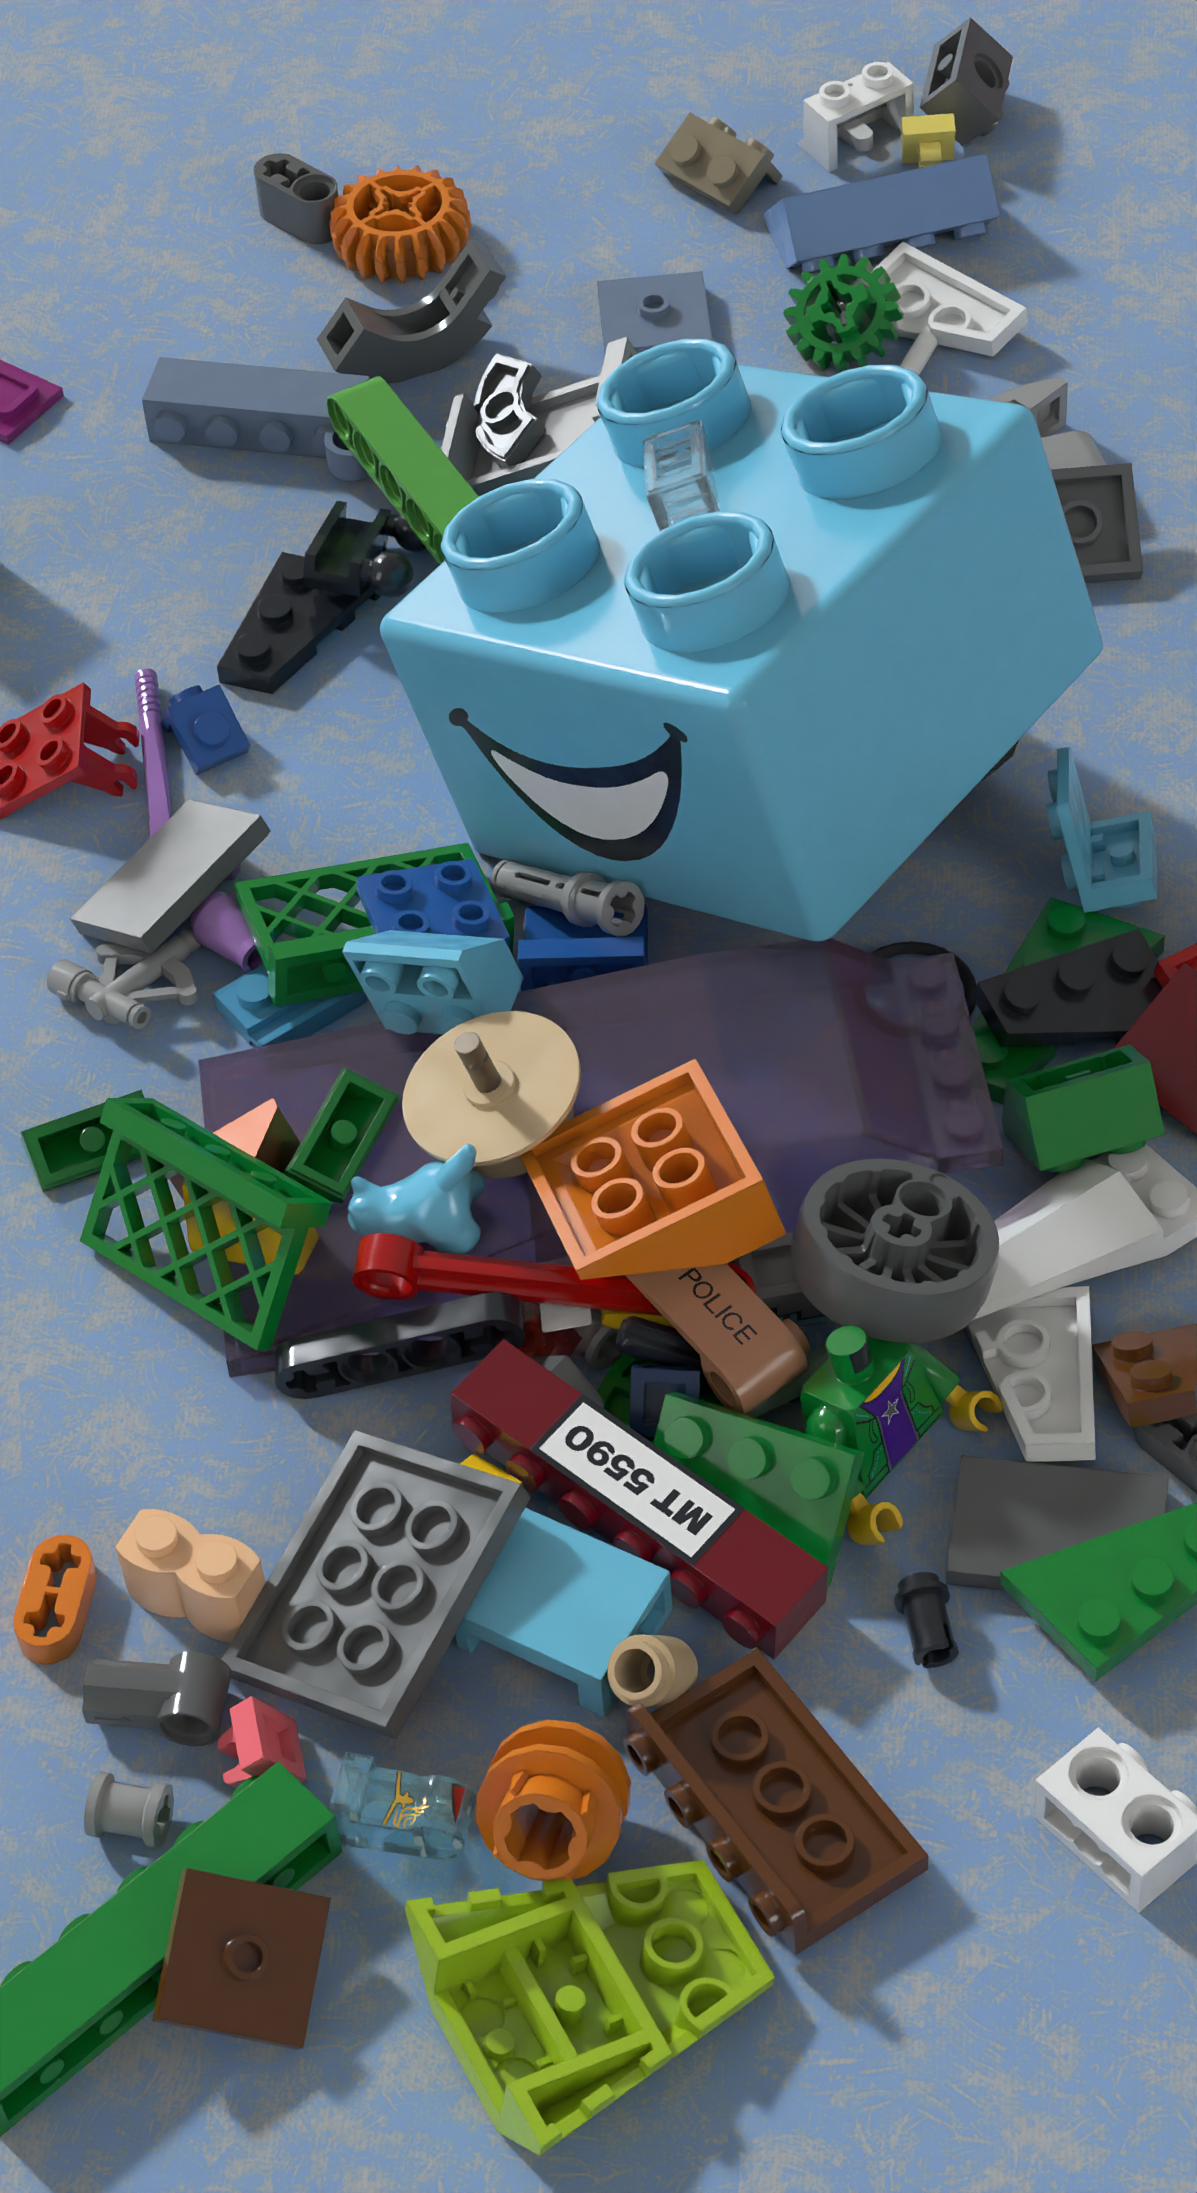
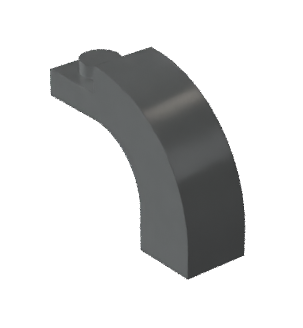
(419, 336)

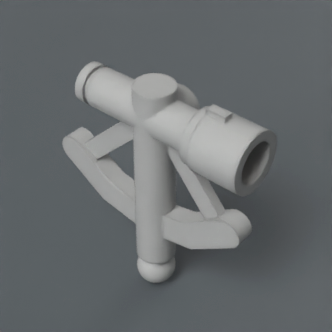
(121, 997)

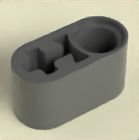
(295, 197)

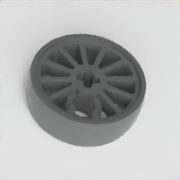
(909, 1261)

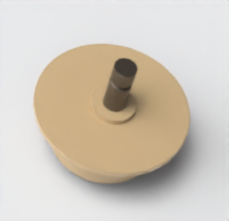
(494, 1086)

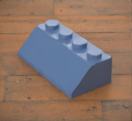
(883, 213)

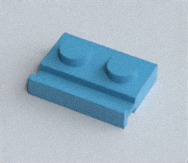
(253, 1014)

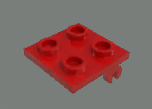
(49, 750)

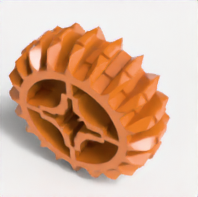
(400, 224)

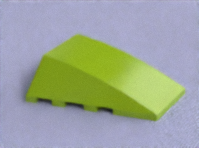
(581, 1988)

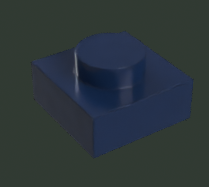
(649, 1388)

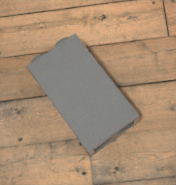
(562, 412)

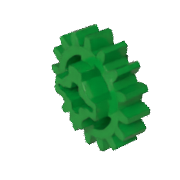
(868, 307)

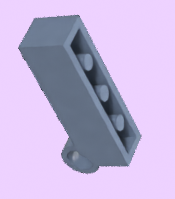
(248, 410)

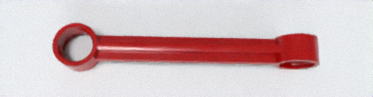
(399, 1267)

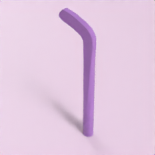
(154, 752)

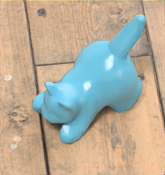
(425, 1205)

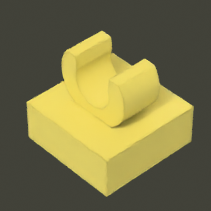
(927, 139)

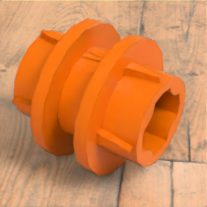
(553, 1801)

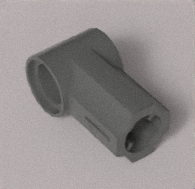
(176, 1698)

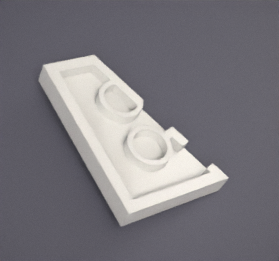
(949, 304)
(1043, 1372)

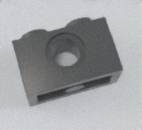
(968, 79)

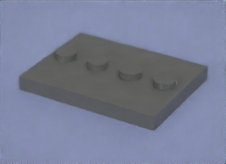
(375, 1583)

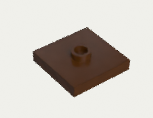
(241, 1959)

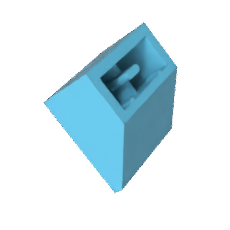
(433, 978)

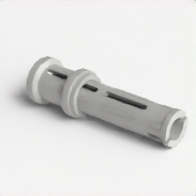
(583, 898)

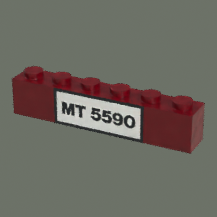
(638, 1499)

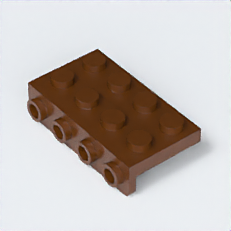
(774, 1801)

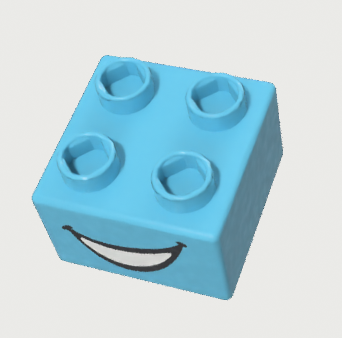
(769, 687)

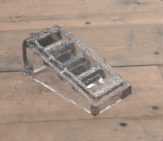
(679, 474)

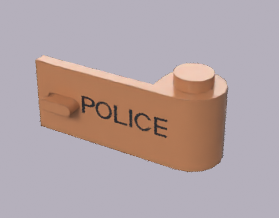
(740, 1340)

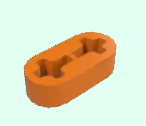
(68, 1601)

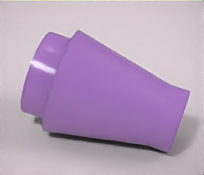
(222, 928)

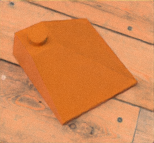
(653, 1182)

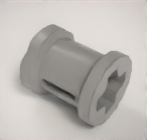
(128, 1809)

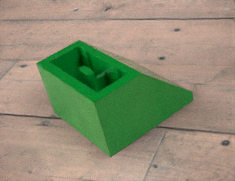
(1083, 1109)

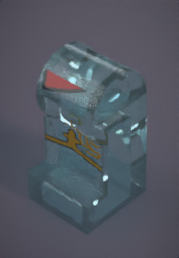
(400, 1810)

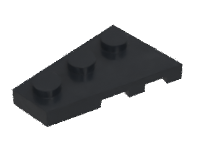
(285, 628)
(1072, 995)

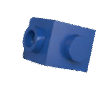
(205, 727)

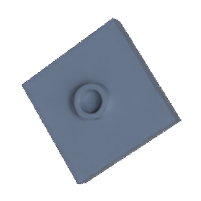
(654, 309)

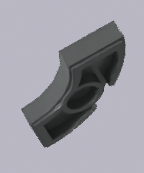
(504, 412)

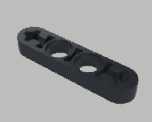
(327, 1359)

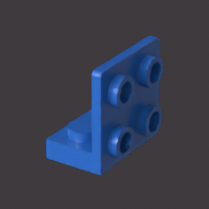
(432, 899)
(563, 952)

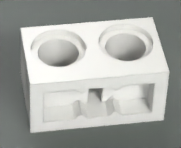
(1105, 1827)

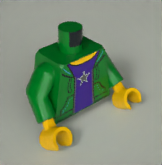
(882, 1403)

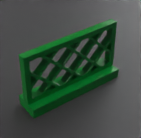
(314, 962)
(228, 1175)

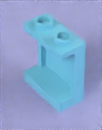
(566, 1604)

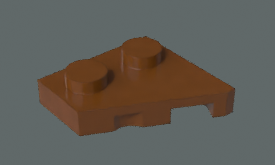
(1150, 1373)

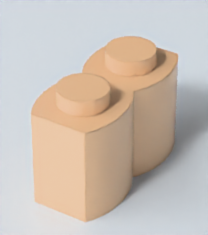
(189, 1573)

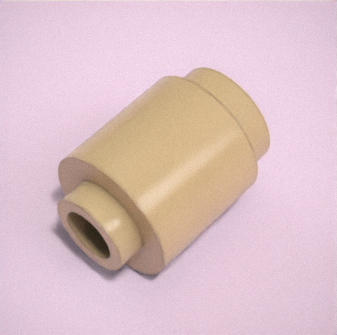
(651, 1670)

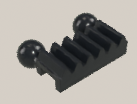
(350, 554)

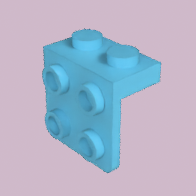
(1105, 859)

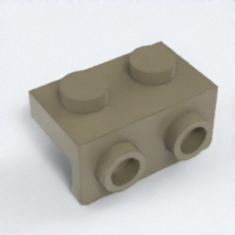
(716, 163)

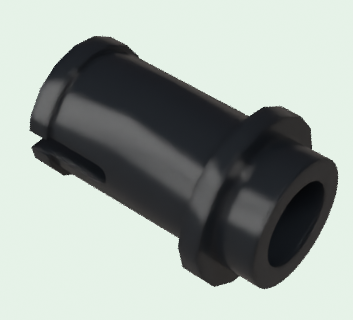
(923, 1604)

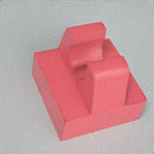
(259, 1740)

